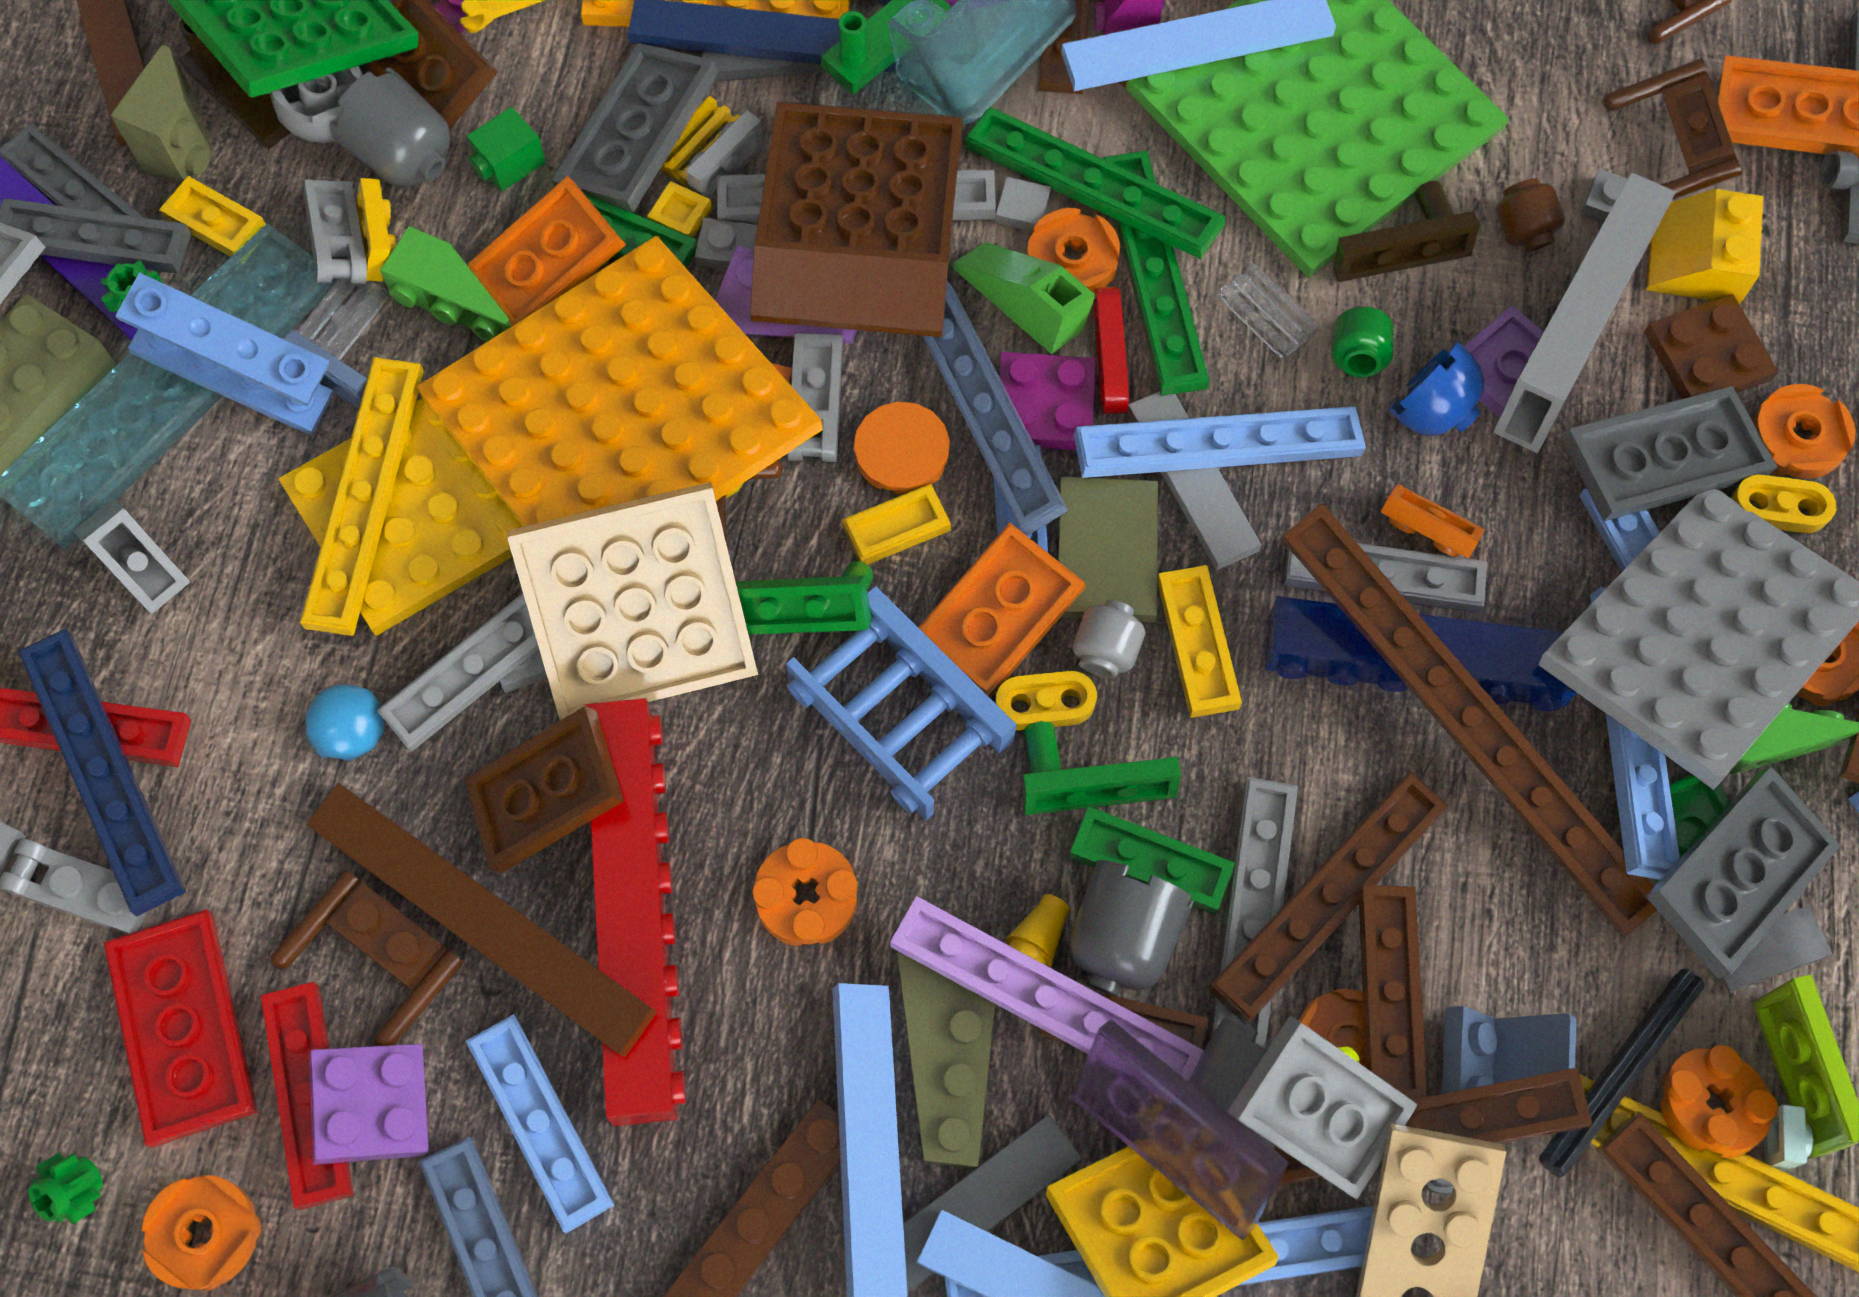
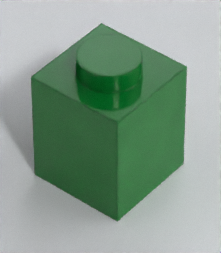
(505, 150)

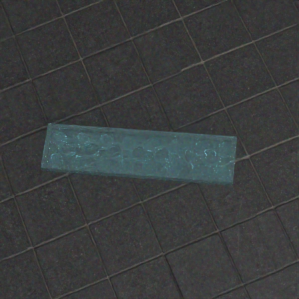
(144, 408)

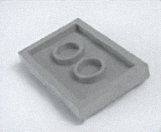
(1321, 1107)

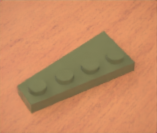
(949, 1062)

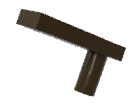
(253, 113)
(1410, 245)

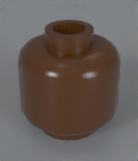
(1530, 214)

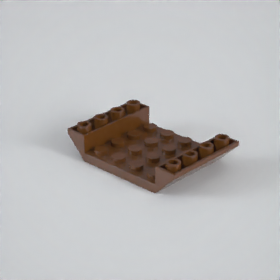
(856, 219)

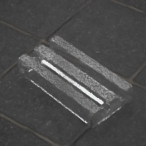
(1273, 305)
(348, 320)

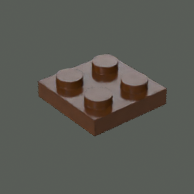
(1710, 349)

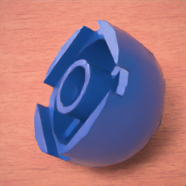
(1442, 394)

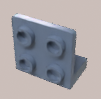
(1503, 1049)

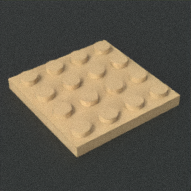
(634, 600)

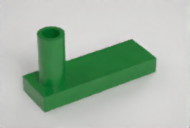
(864, 46)
(808, 603)
(1056, 790)

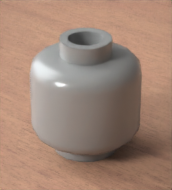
(1108, 639)

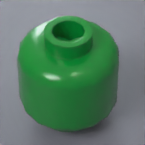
(1362, 341)

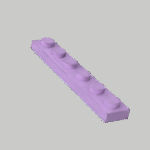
(1027, 985)

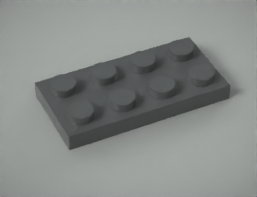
(637, 124)
(1667, 452)
(1743, 872)

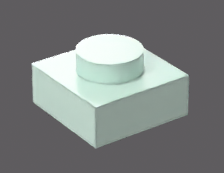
(1788, 1139)

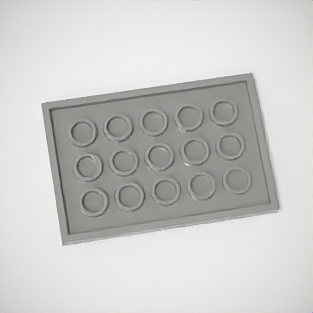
(1707, 634)

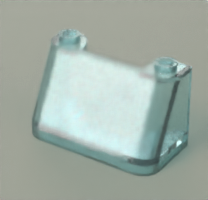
(973, 50)

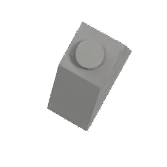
(131, 556)

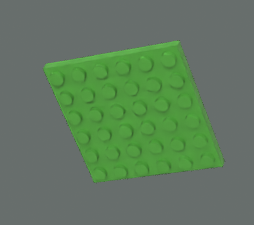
(1327, 128)

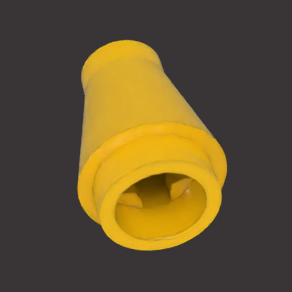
(1041, 930)

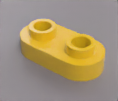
(1782, 497)
(1044, 697)

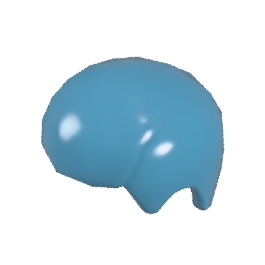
(344, 722)

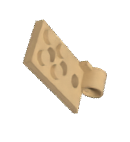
(1401, 1214)

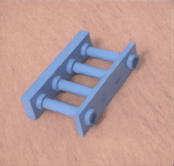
(226, 354)
(914, 657)

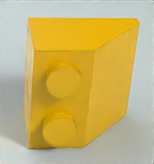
(1707, 246)

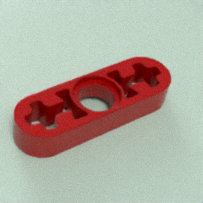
(1111, 350)

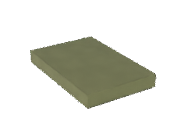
(1111, 542)

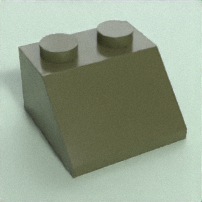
(164, 121)

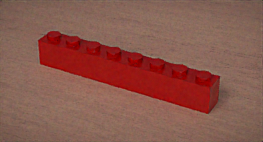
(633, 918)

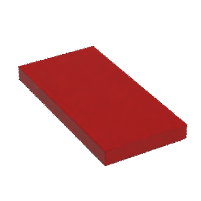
(179, 1028)

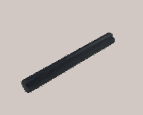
(1624, 1069)

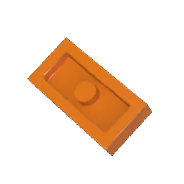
(1447, 530)

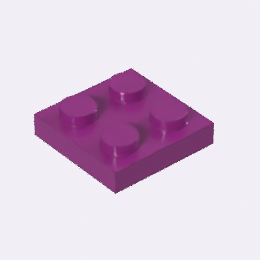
(1050, 395)

